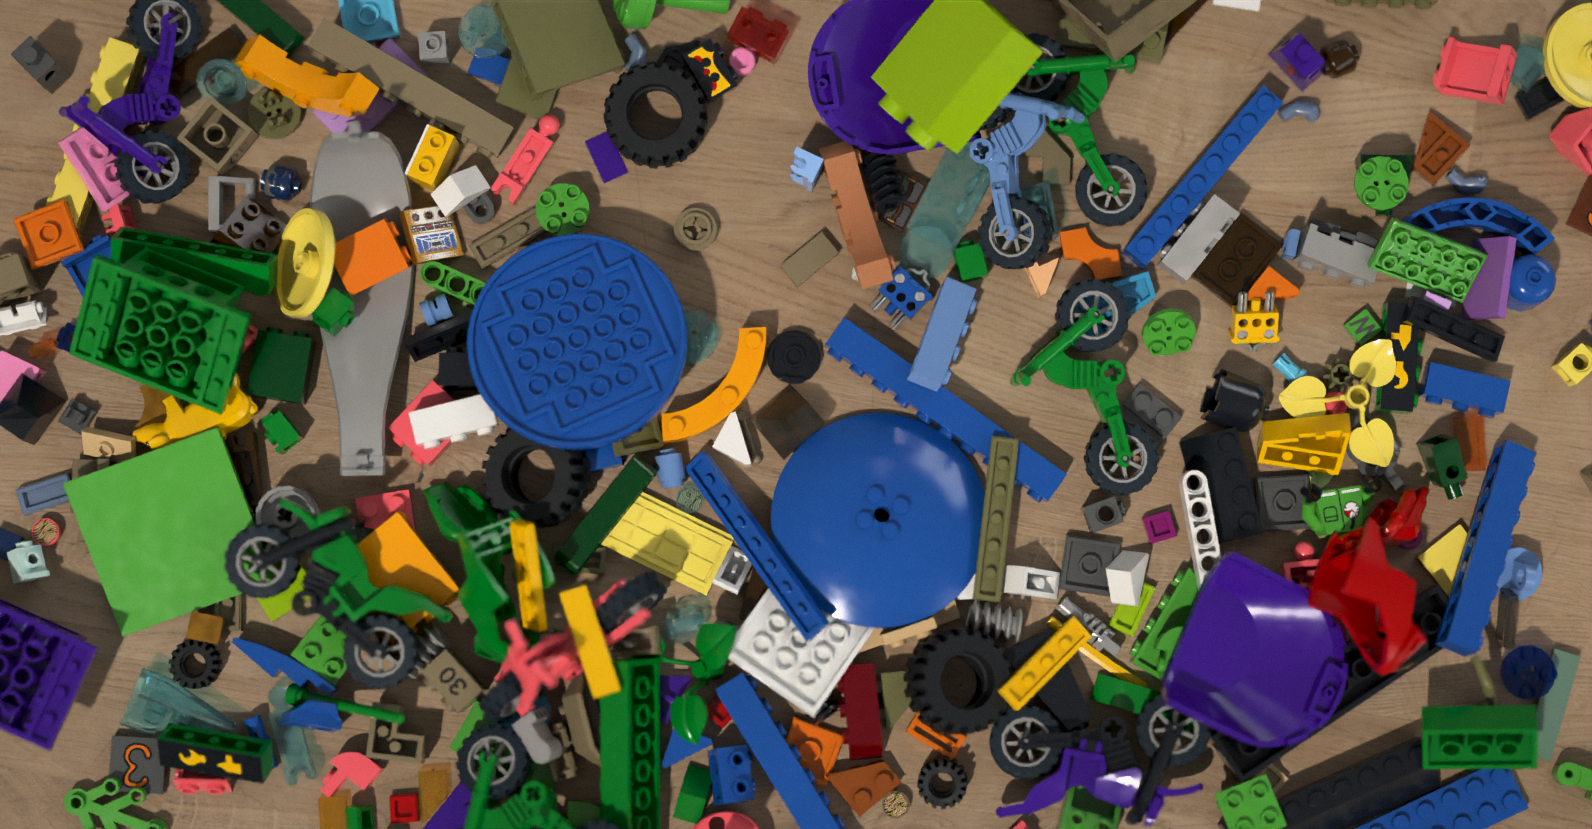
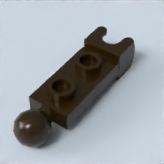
(247, 467)

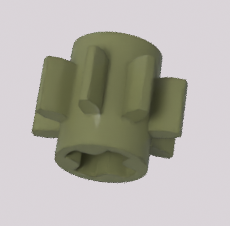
(1342, 369)

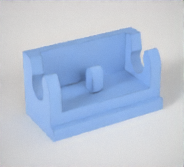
(809, 168)

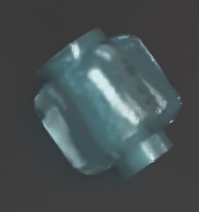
(683, 624)

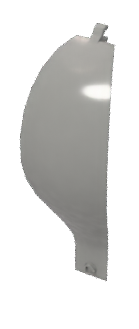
(357, 184)

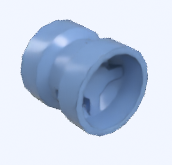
(436, 310)

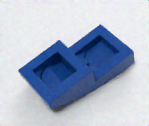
(489, 69)

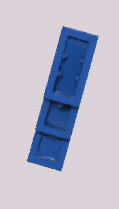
(275, 662)

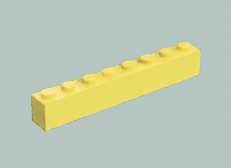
(112, 80)

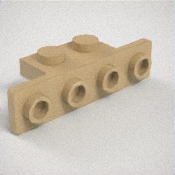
(898, 635)

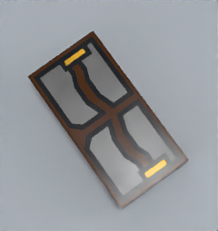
(900, 217)

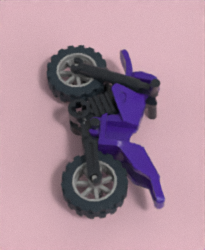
(1089, 755)

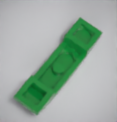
(1130, 697)

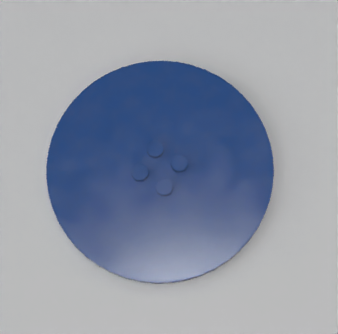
(577, 341)

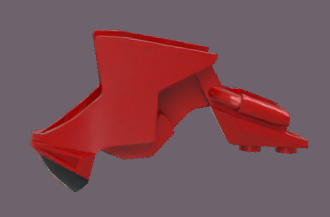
(1374, 582)

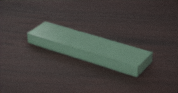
(1552, 705)

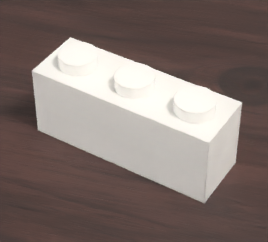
(452, 421)

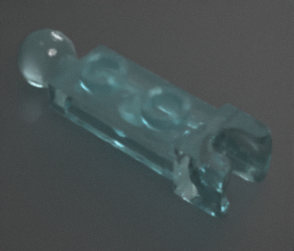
(290, 740)

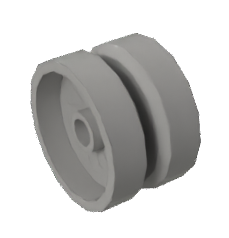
(272, 513)

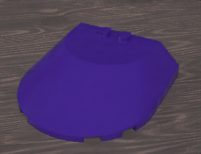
(841, 67)
(1256, 657)

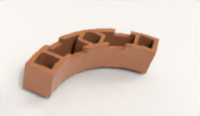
(856, 215)

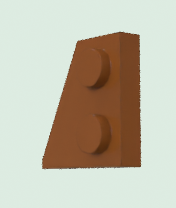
(1438, 150)
(864, 784)

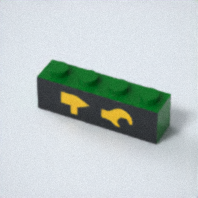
(1399, 393)
(215, 753)

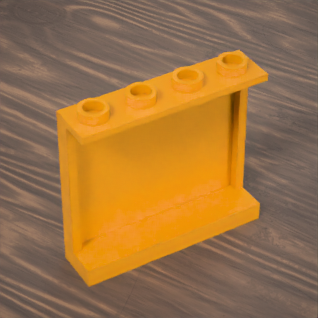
(402, 558)

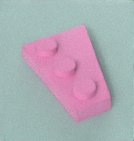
(95, 167)

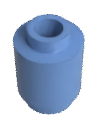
(670, 468)

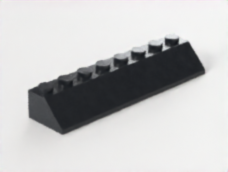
(1359, 790)

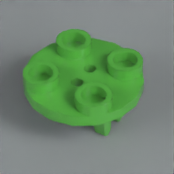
(1380, 170)
(550, 213)
(1156, 332)

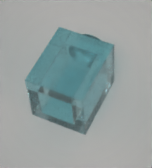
(1527, 67)

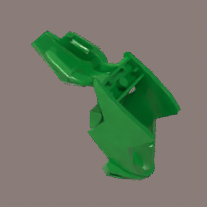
(469, 519)

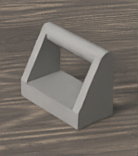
(216, 197)

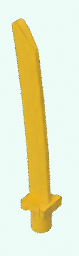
(1101, 659)

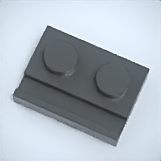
(1149, 413)

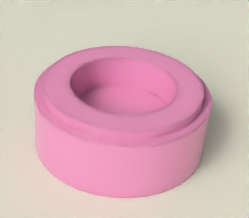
(742, 61)

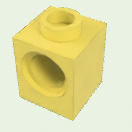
(1565, 368)

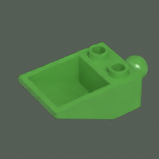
(1085, 811)

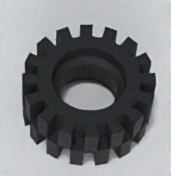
(179, 659)
(947, 766)

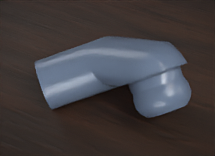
(639, 53)
(1300, 107)

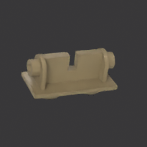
(563, 766)

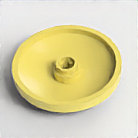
(1569, 55)
(304, 262)

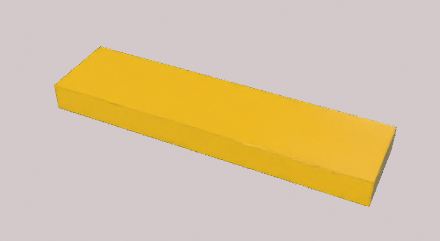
(528, 575)
(589, 642)
(1044, 663)

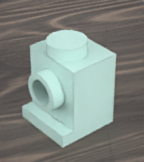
(21, 568)

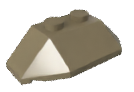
(583, 719)

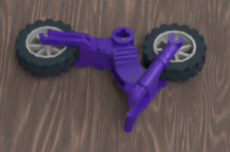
(147, 105)

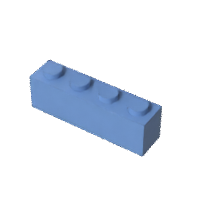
(942, 334)

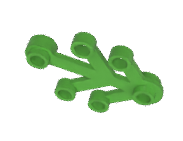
(109, 812)

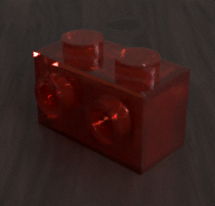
(756, 37)

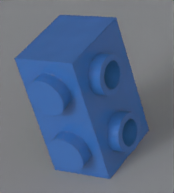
(731, 775)

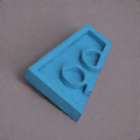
(1137, 291)

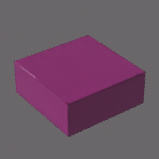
(1159, 527)

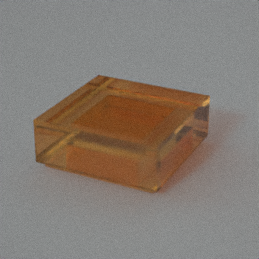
(43, 348)

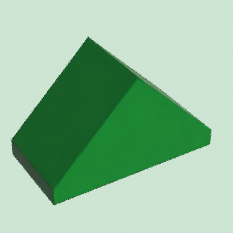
(693, 794)

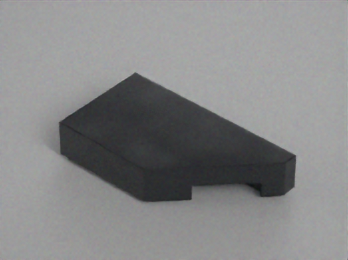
(674, 53)

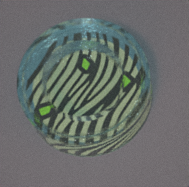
(689, 500)

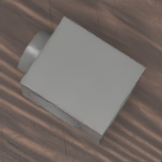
(434, 48)

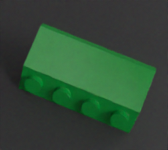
(1479, 737)

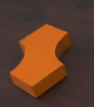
(1080, 247)

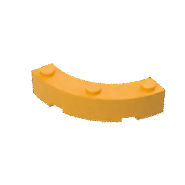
(305, 84)
(727, 397)

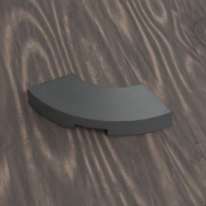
(1327, 228)

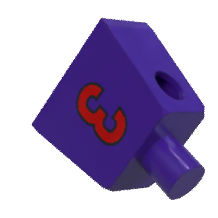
(1298, 60)

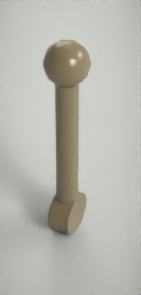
(742, 416)

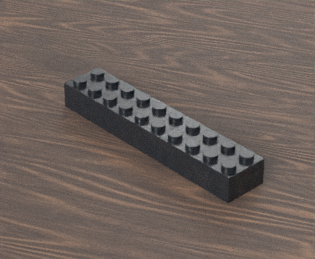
(1361, 684)

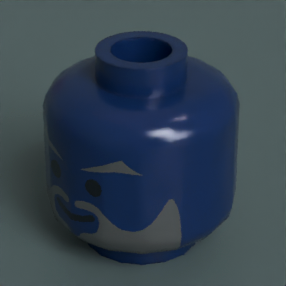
(280, 182)

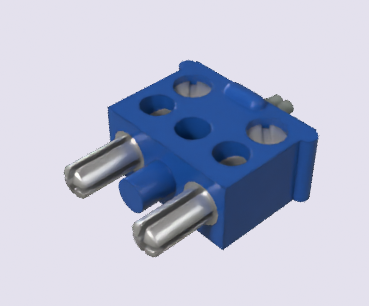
(911, 288)

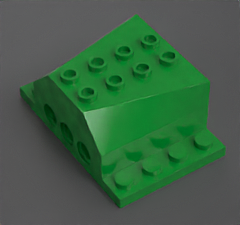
(163, 326)

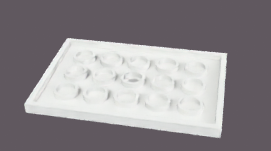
(782, 659)

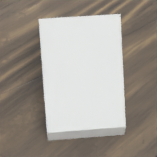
(460, 190)
(731, 441)
(733, 571)
(1126, 577)

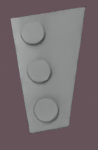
(1197, 238)
(1334, 257)

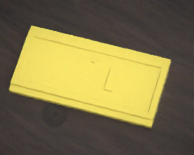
(670, 542)

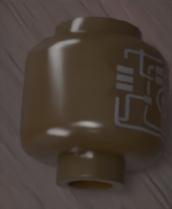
(1339, 59)

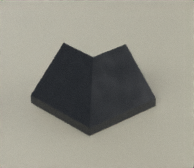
(28, 409)

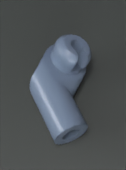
(1468, 185)

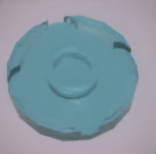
(926, 249)

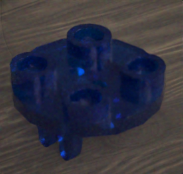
(1536, 682)

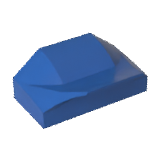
(314, 716)

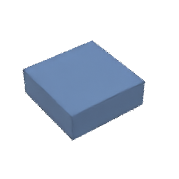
(1290, 244)

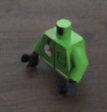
(1338, 508)

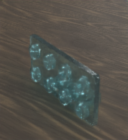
(952, 194)

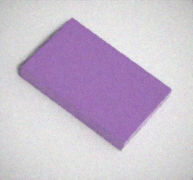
(1491, 287)

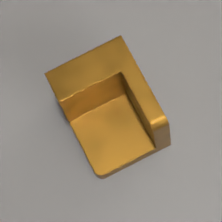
(205, 628)

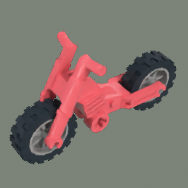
(531, 673)

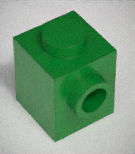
(334, 311)

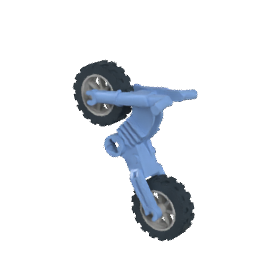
(1001, 156)

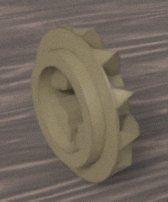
(687, 219)

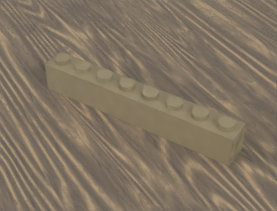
(410, 88)

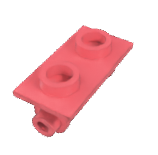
(190, 782)

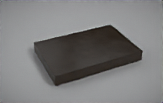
(1237, 260)

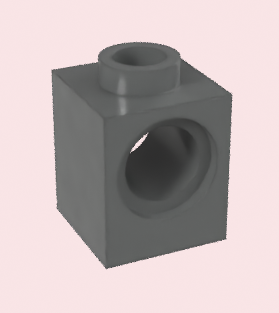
(1095, 523)

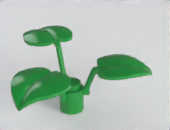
(690, 712)

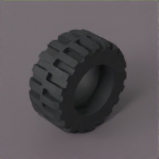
(648, 79)
(504, 488)
(925, 681)

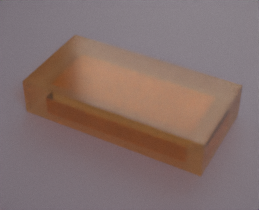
(1470, 438)

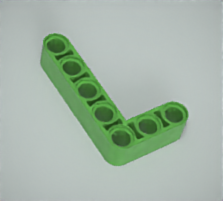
(446, 279)

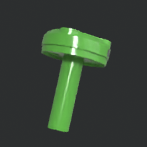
(638, 13)

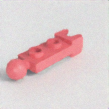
(527, 159)

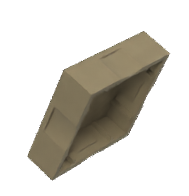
(1119, 24)

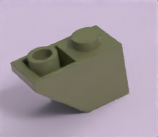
(894, 700)

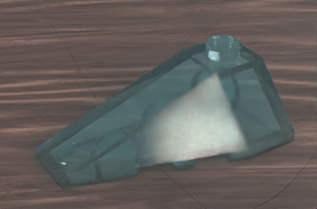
(162, 701)

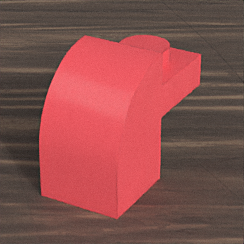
(354, 766)

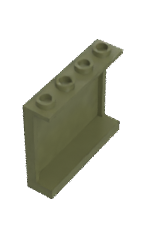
(558, 42)

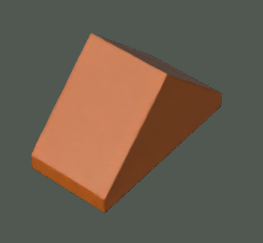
(1272, 281)

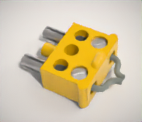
(1254, 322)

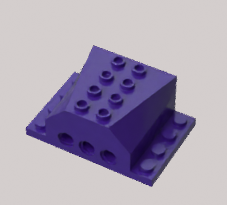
(38, 674)

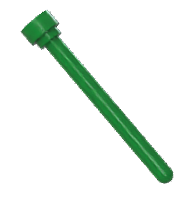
(298, 695)

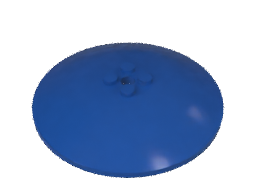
(870, 568)

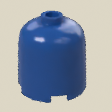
(1530, 282)

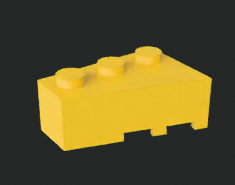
(1305, 442)

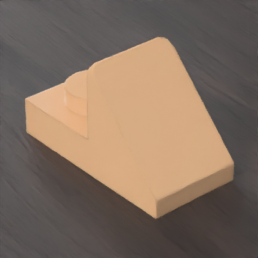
(1040, 275)

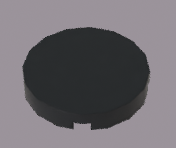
(793, 357)

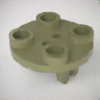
(278, 124)

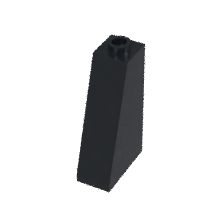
(1060, 692)

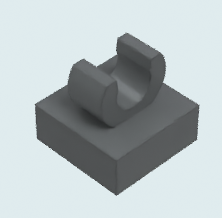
(77, 416)

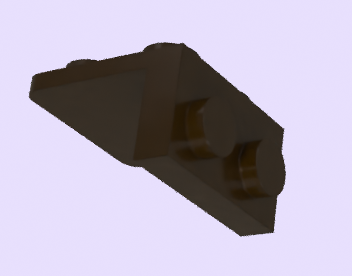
(251, 228)

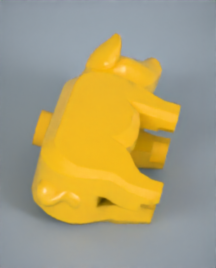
(188, 419)

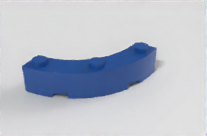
(1484, 215)

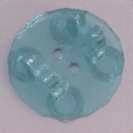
(473, 28)
(705, 340)

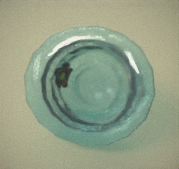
(222, 81)

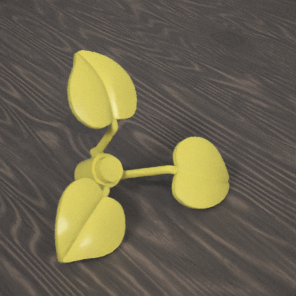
(1374, 365)

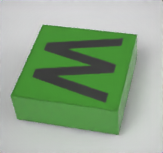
(1362, 327)

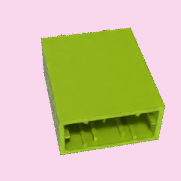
(953, 71)

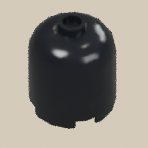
(1234, 402)

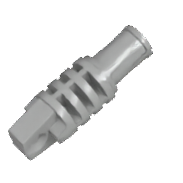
(1100, 632)

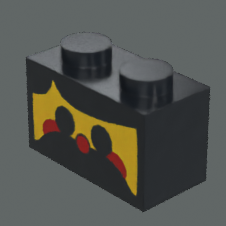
(710, 71)

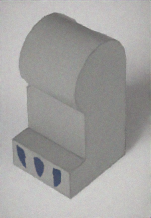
(538, 737)

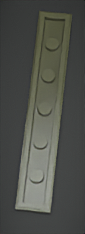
(995, 519)

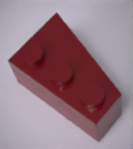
(861, 712)

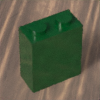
(281, 366)

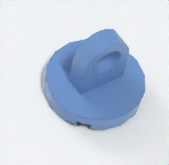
(1521, 572)

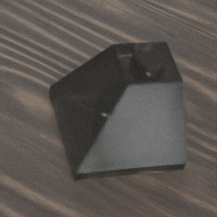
(787, 421)

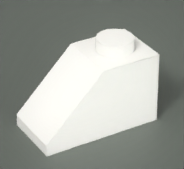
(1030, 582)

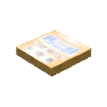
(430, 235)

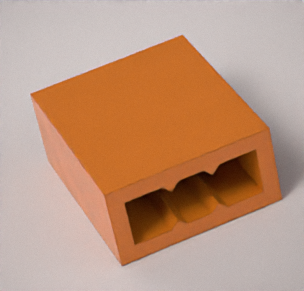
(370, 256)

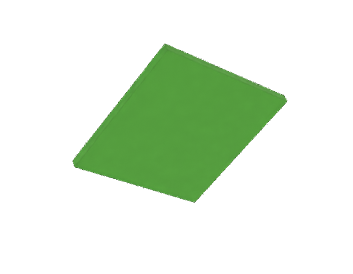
(164, 529)

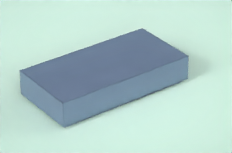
(43, 494)

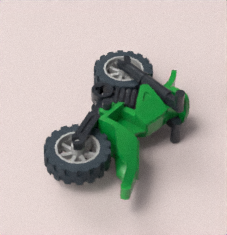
(338, 589)

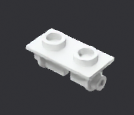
(29, 316)

